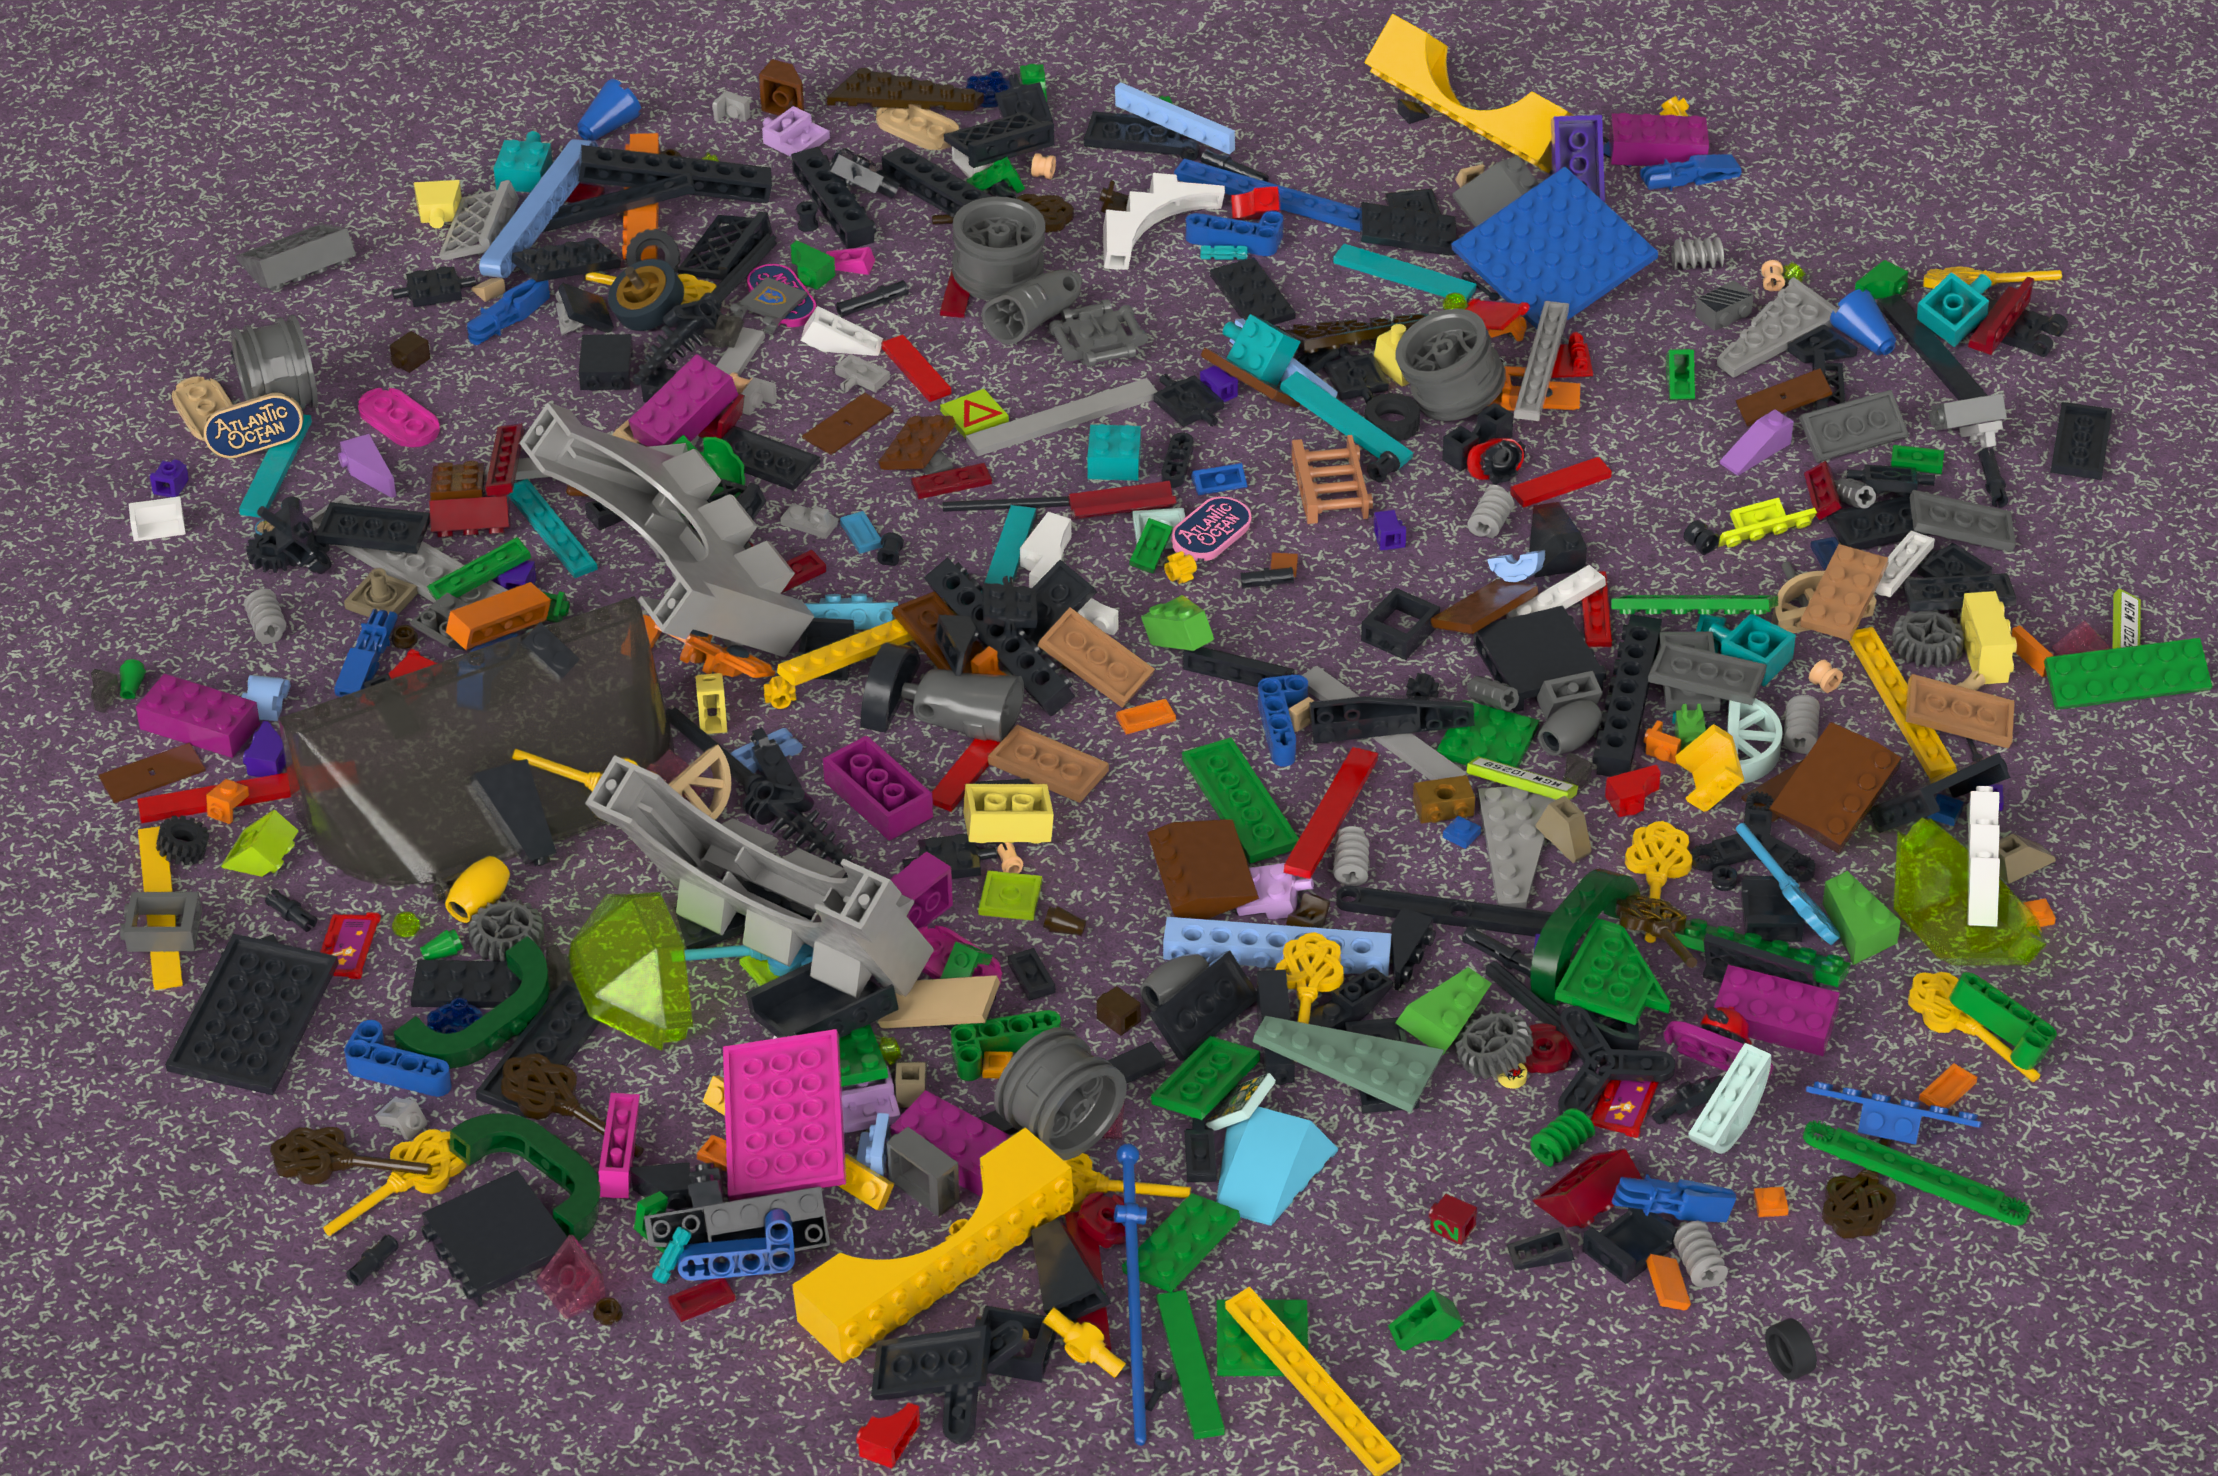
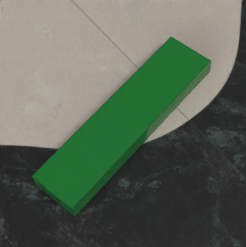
(481, 570)

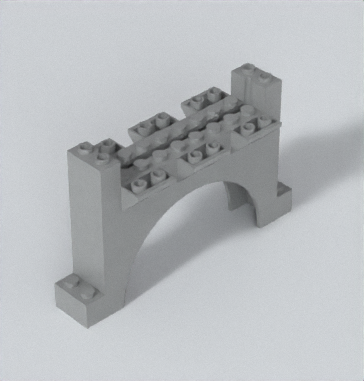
(717, 580)
(857, 920)

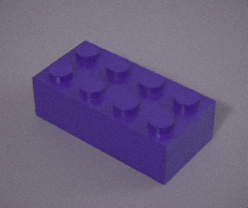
(1579, 148)

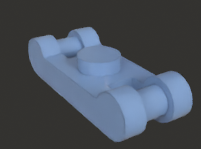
(785, 741)

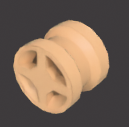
(1043, 166)
(1825, 676)

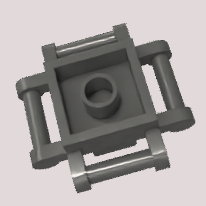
(1097, 333)

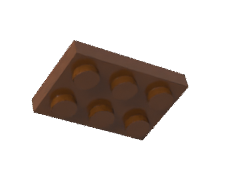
(917, 442)
(457, 481)

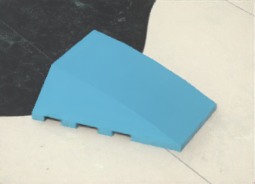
(1269, 1163)

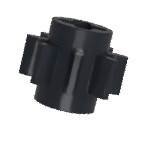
(1423, 685)

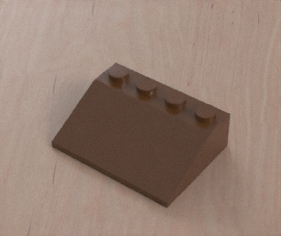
(1836, 786)
(1202, 867)

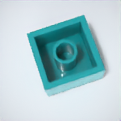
(1114, 452)

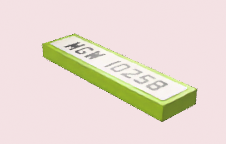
(2126, 619)
(1521, 779)

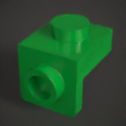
(558, 607)

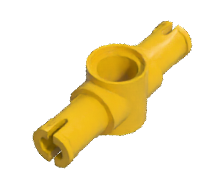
(1084, 1342)

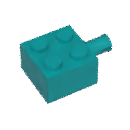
(523, 162)
(1954, 307)
(1261, 348)
(1757, 642)

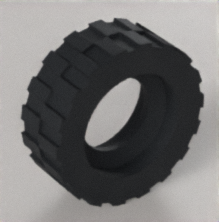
(657, 238)
(1394, 404)

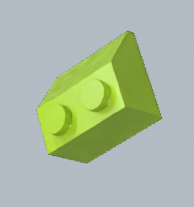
(262, 846)

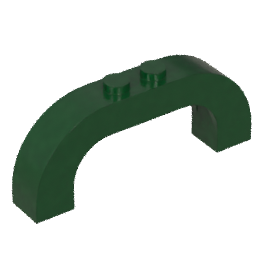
(1555, 945)
(493, 1028)
(546, 1152)

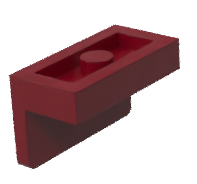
(725, 420)

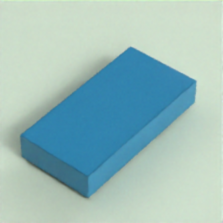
(861, 532)

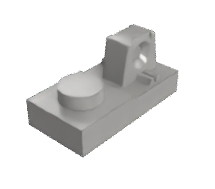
(1984, 432)
(812, 521)

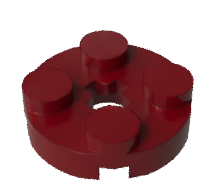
(1558, 1050)
(1092, 1219)

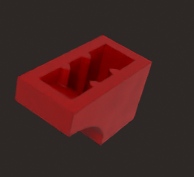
(1255, 203)
(1628, 790)
(887, 1437)

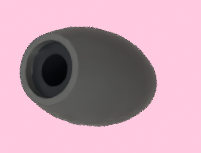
(1570, 727)
(1169, 978)

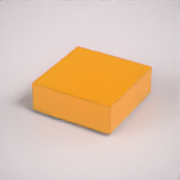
(995, 1063)

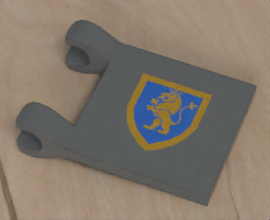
(771, 300)

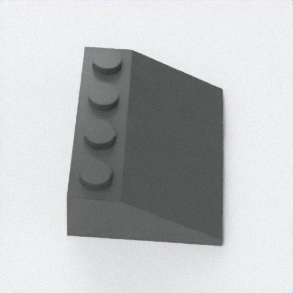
(1494, 189)
(298, 255)

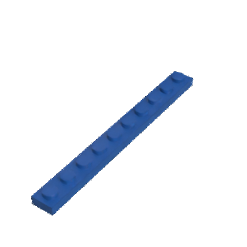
(1290, 199)

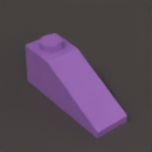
(1761, 441)
(367, 464)

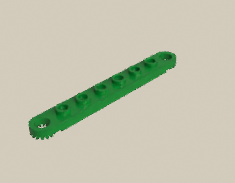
(1916, 1173)

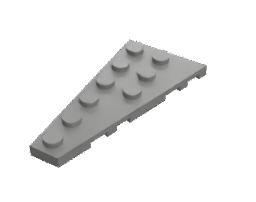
(1780, 322)
(1512, 840)

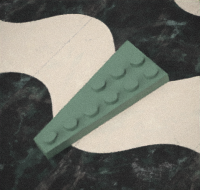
(1372, 1064)

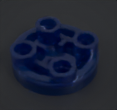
(989, 86)
(453, 1016)

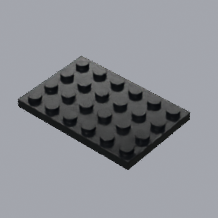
(252, 1014)

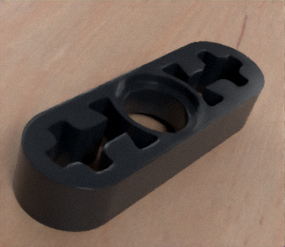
(1176, 453)

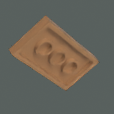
(1844, 592)
(1096, 657)
(1960, 711)
(1049, 763)

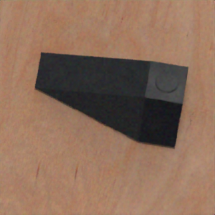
(1559, 537)

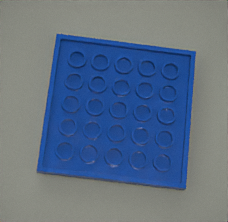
(1555, 247)

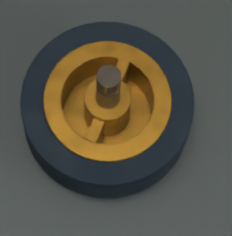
(645, 294)

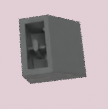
(435, 619)

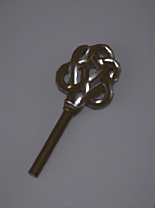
(1053, 208)
(1656, 918)
(542, 1090)
(318, 1153)
(1847, 1194)

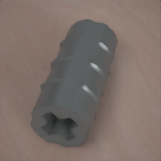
(1855, 493)
(1493, 693)

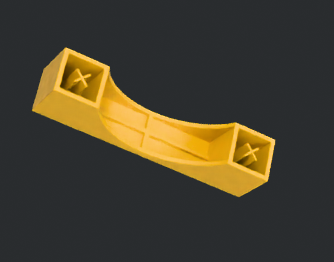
(1418, 67)
(862, 1300)

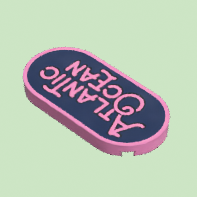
(1211, 528)

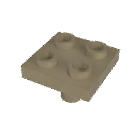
(380, 593)

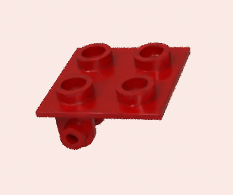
(1573, 359)

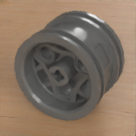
(997, 245)
(275, 361)
(1450, 364)
(1060, 1092)

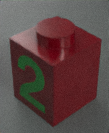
(1452, 1218)

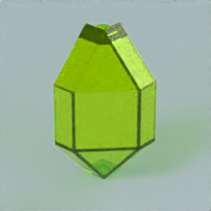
(1934, 904)
(633, 968)

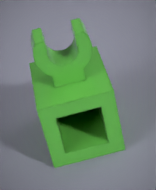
(1689, 724)

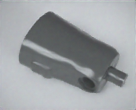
(1030, 304)
(969, 703)

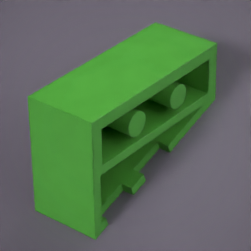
(1177, 625)
(1859, 917)
(1444, 1010)

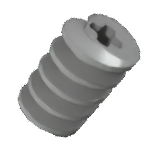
(1697, 252)
(1491, 512)
(265, 615)
(1801, 724)
(1351, 856)
(1700, 1254)

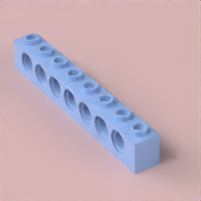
(1264, 943)

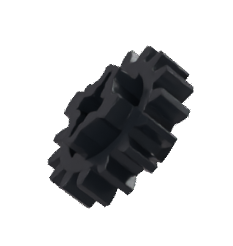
(264, 553)

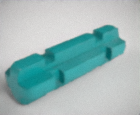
(1223, 252)
(671, 1255)

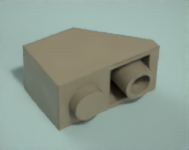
(1566, 828)
(2021, 857)
(910, 1082)

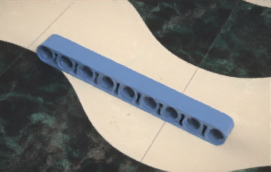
(534, 212)

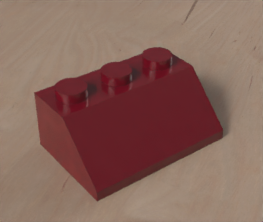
(469, 516)
(1587, 1188)

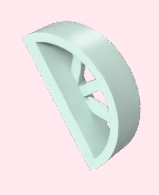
(1763, 716)
(1733, 1101)

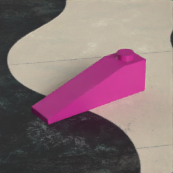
(618, 1145)

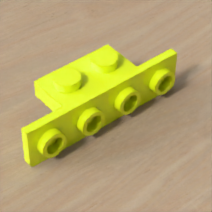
(1761, 519)

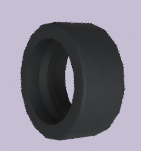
(1791, 1349)

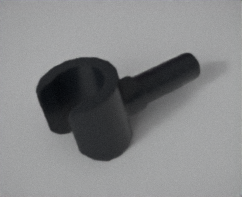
(1160, 1387)

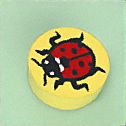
(1515, 1078)

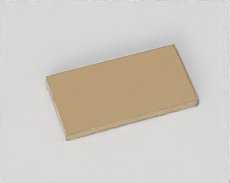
(944, 1002)

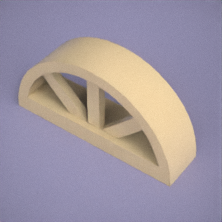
(1801, 584)
(721, 783)

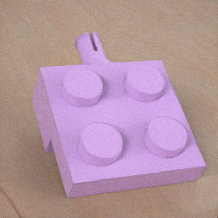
(793, 132)
(1276, 892)
(865, 1100)

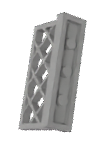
(500, 212)

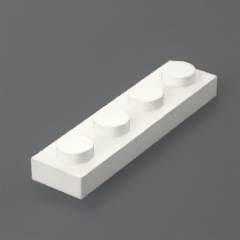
(1904, 561)
(1563, 593)

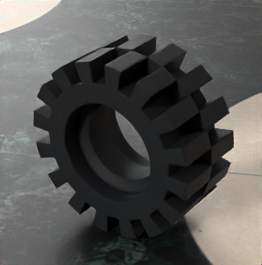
(179, 850)

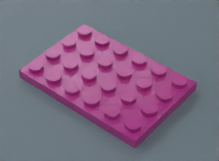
(784, 1114)

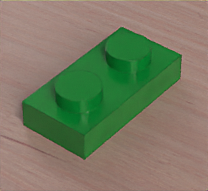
(1920, 458)
(1151, 546)

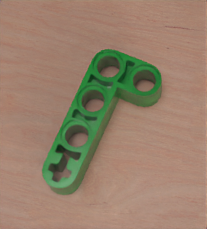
(2005, 1018)
(995, 1035)

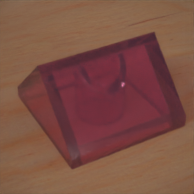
(572, 1279)

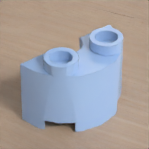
(1514, 570)
(268, 694)

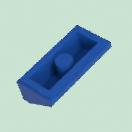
(1219, 479)

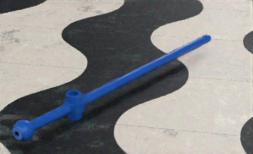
(1130, 1215)

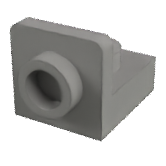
(731, 105)
(756, 392)
(404, 1115)

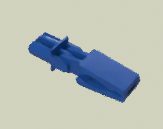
(1699, 169)
(511, 308)
(363, 659)
(1684, 1199)

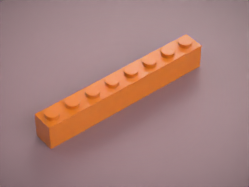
(644, 217)

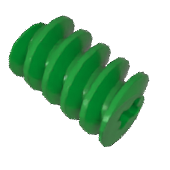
(1562, 1136)

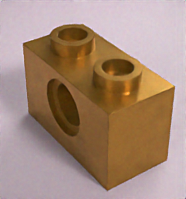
(1443, 799)

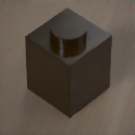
(409, 352)
(1118, 1010)

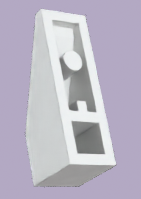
(838, 335)

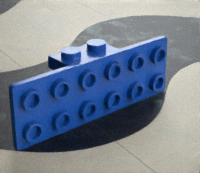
(1890, 1119)

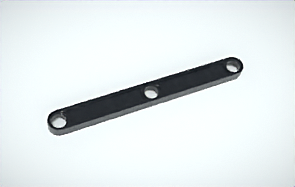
(1478, 915)

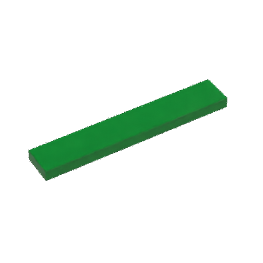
(1190, 1365)

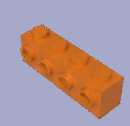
(498, 615)

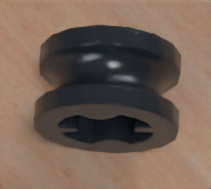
(1727, 872)

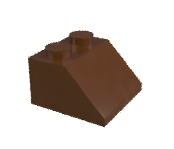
(780, 88)

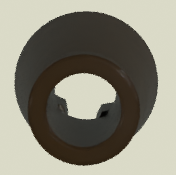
(1063, 922)

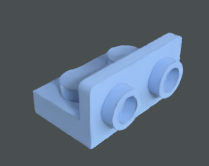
(873, 1145)

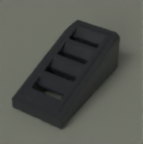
(600, 515)
(1552, 1256)

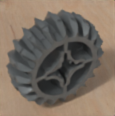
(1927, 638)
(503, 926)
(1494, 1044)

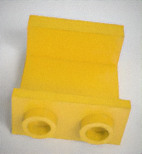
(1714, 767)

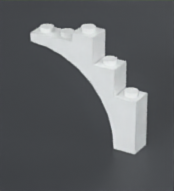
(1144, 209)
(1045, 549)
(1983, 856)

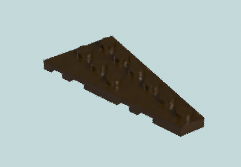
(898, 92)
(1334, 333)

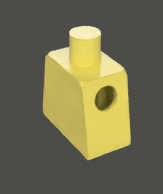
(437, 201)
(1385, 353)
(711, 695)

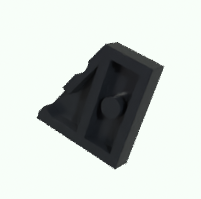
(1822, 338)
(1687, 1097)

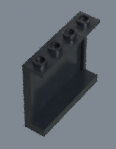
(1534, 650)
(1920, 801)
(805, 1005)
(493, 1234)

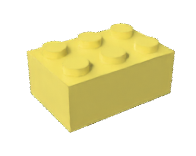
(1987, 636)
(1008, 813)

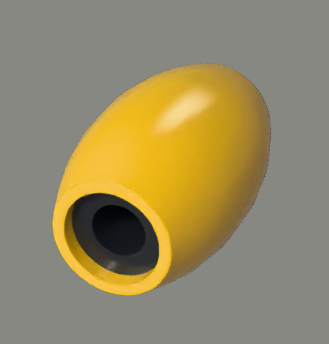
(476, 887)

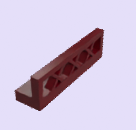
(2002, 317)
(1121, 500)

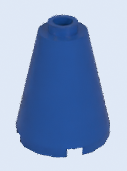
(608, 111)
(1864, 322)

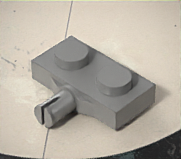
(862, 373)

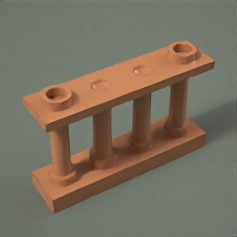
(1310, 490)

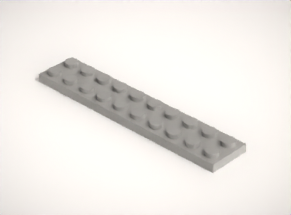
(413, 568)

